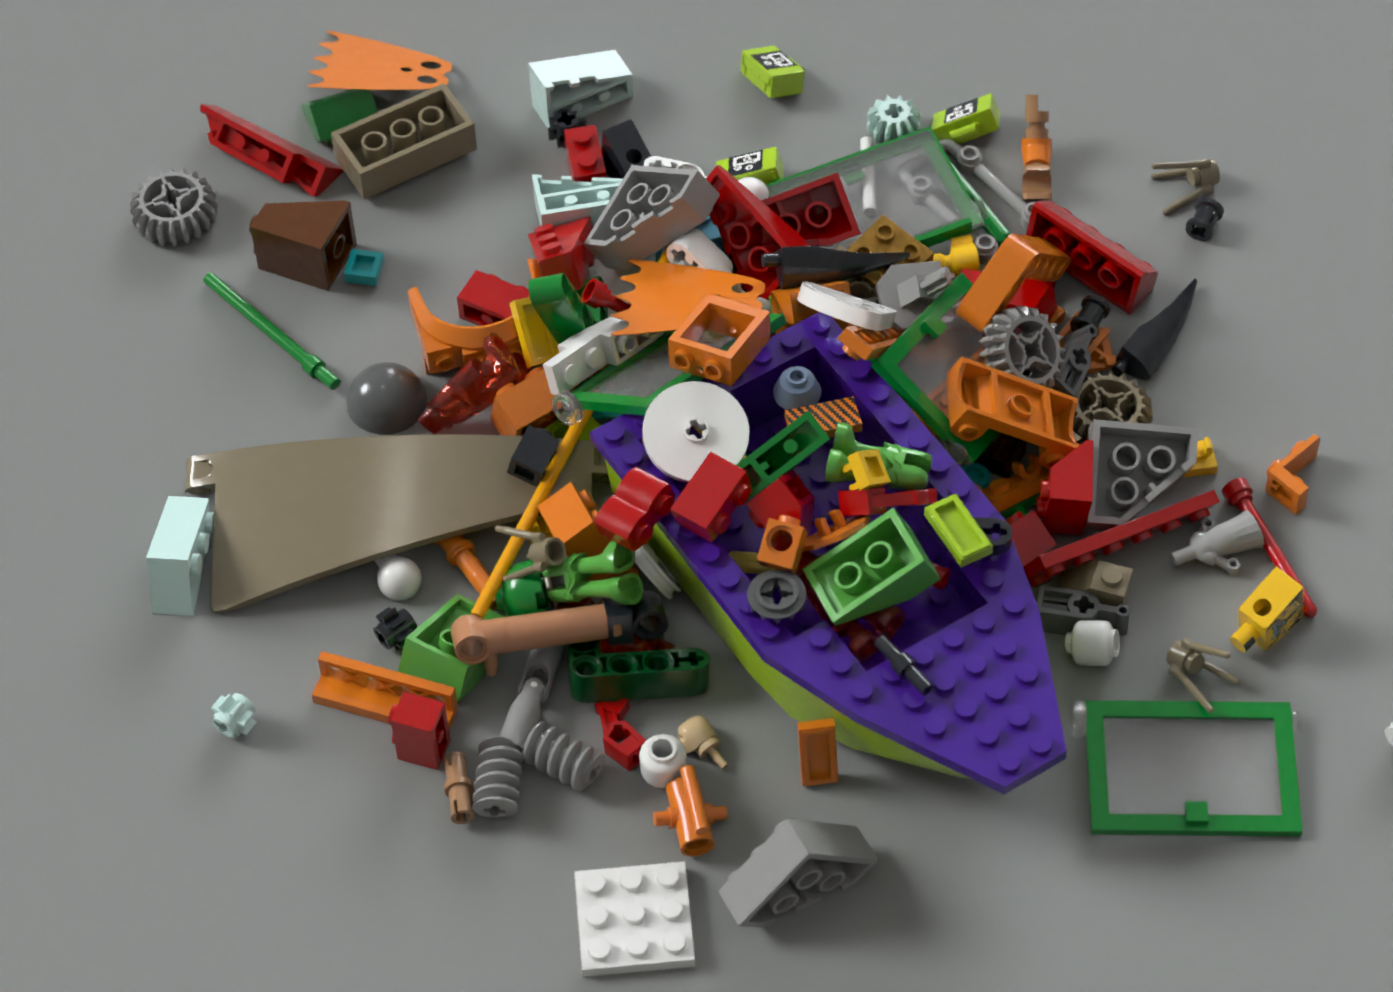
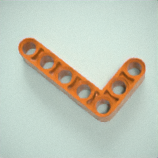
(1014, 261)

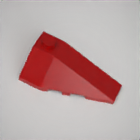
(816, 211)
(749, 229)

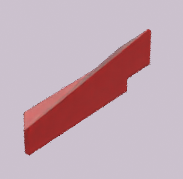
(269, 152)

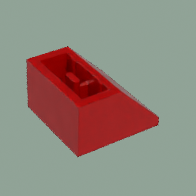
(783, 497)

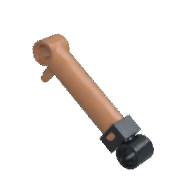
(482, 640)

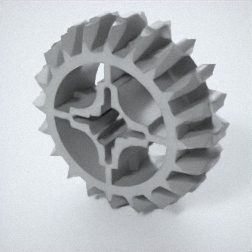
(173, 207)
(1032, 350)

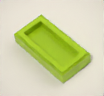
(958, 530)

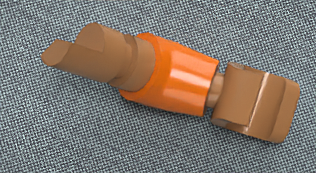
(1036, 153)

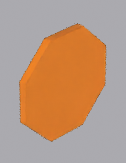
(838, 531)

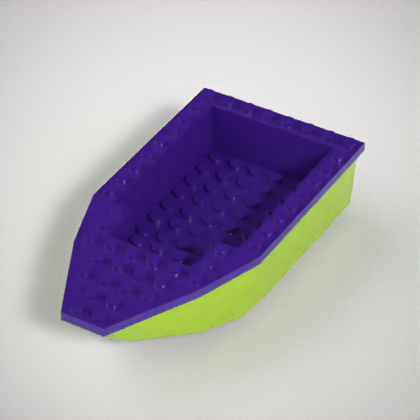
(974, 640)

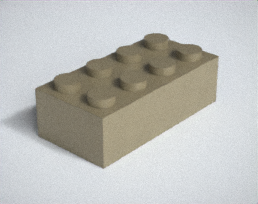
(404, 141)

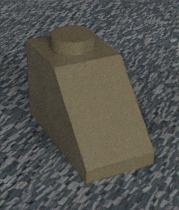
(1103, 579)

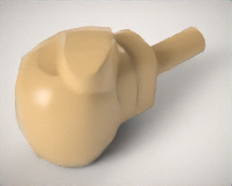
(700, 737)

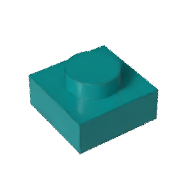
(364, 267)

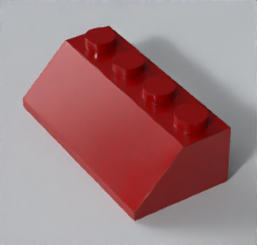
(1095, 258)

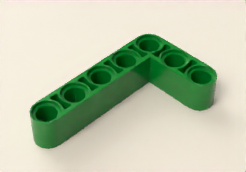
(562, 305)

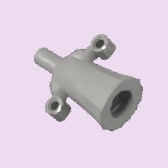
(1215, 542)

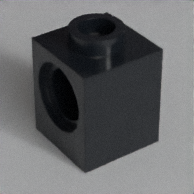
(533, 455)

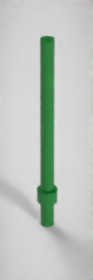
(310, 363)

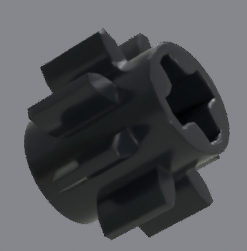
(563, 120)
(394, 627)

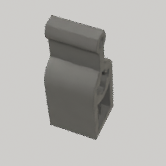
(1076, 359)
(1064, 607)

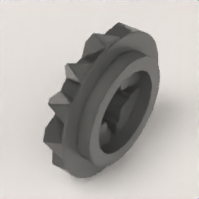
(790, 588)

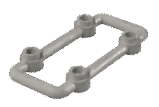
(970, 163)

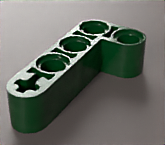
(635, 674)

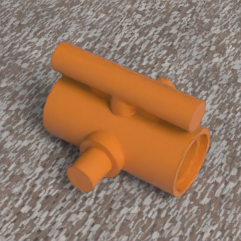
(690, 814)

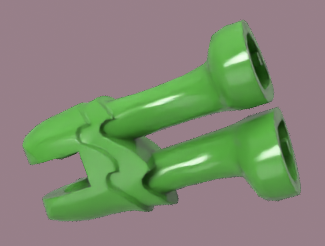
(905, 466)
(577, 569)

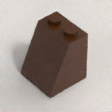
(304, 240)

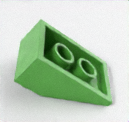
(872, 570)
(431, 652)

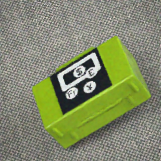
(772, 71)
(967, 120)
(761, 164)

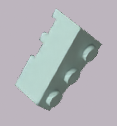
(579, 84)
(571, 200)
(179, 555)

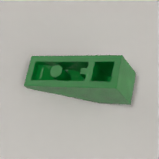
(783, 452)

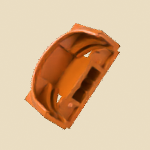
(451, 345)

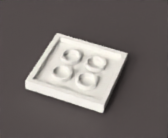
(634, 919)

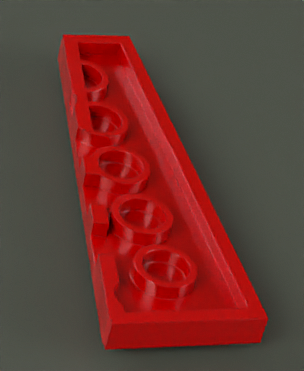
(1112, 540)

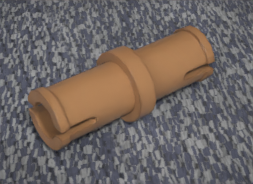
(458, 787)

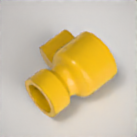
(962, 255)

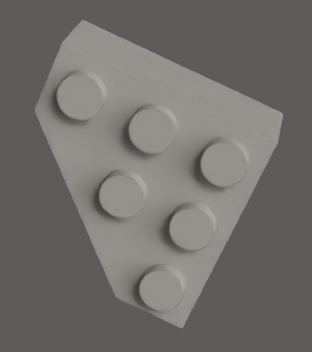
(649, 213)
(1135, 467)
(795, 869)

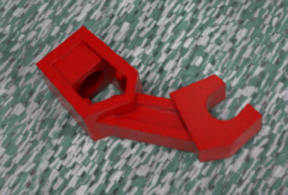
(876, 500)
(615, 729)

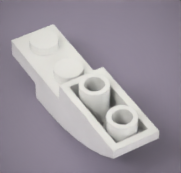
(592, 350)

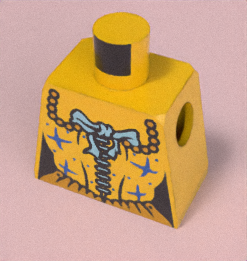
(1269, 612)

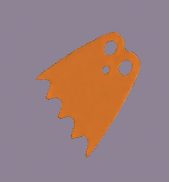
(375, 66)
(671, 291)

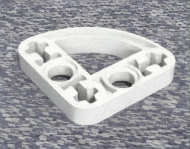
(846, 307)

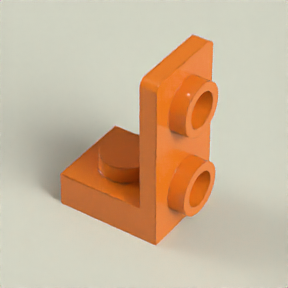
(1281, 477)

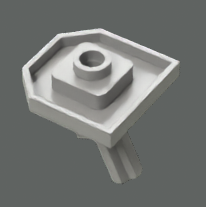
(912, 289)

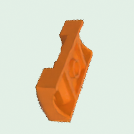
(997, 400)

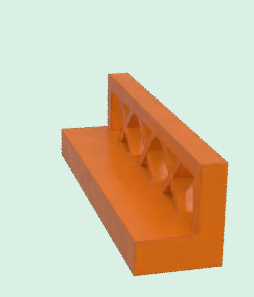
(358, 694)

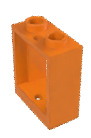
(726, 317)

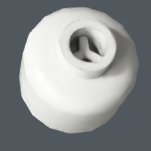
(1093, 643)
(662, 759)

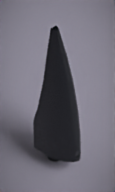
(824, 265)
(1154, 339)

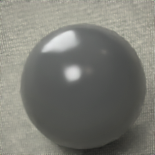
(386, 398)

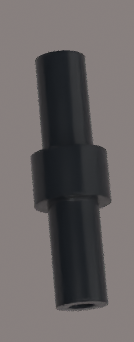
(903, 665)

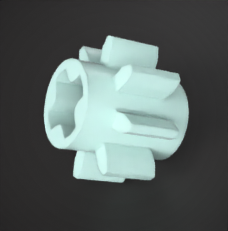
(233, 715)

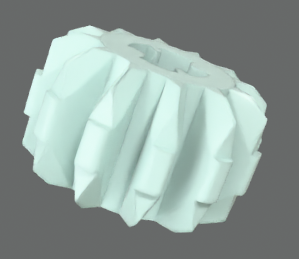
(892, 119)

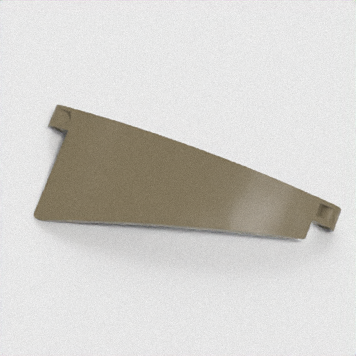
(342, 502)

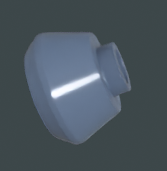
(796, 388)

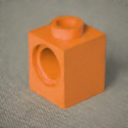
(782, 560)

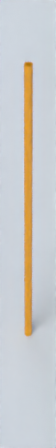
(532, 511)

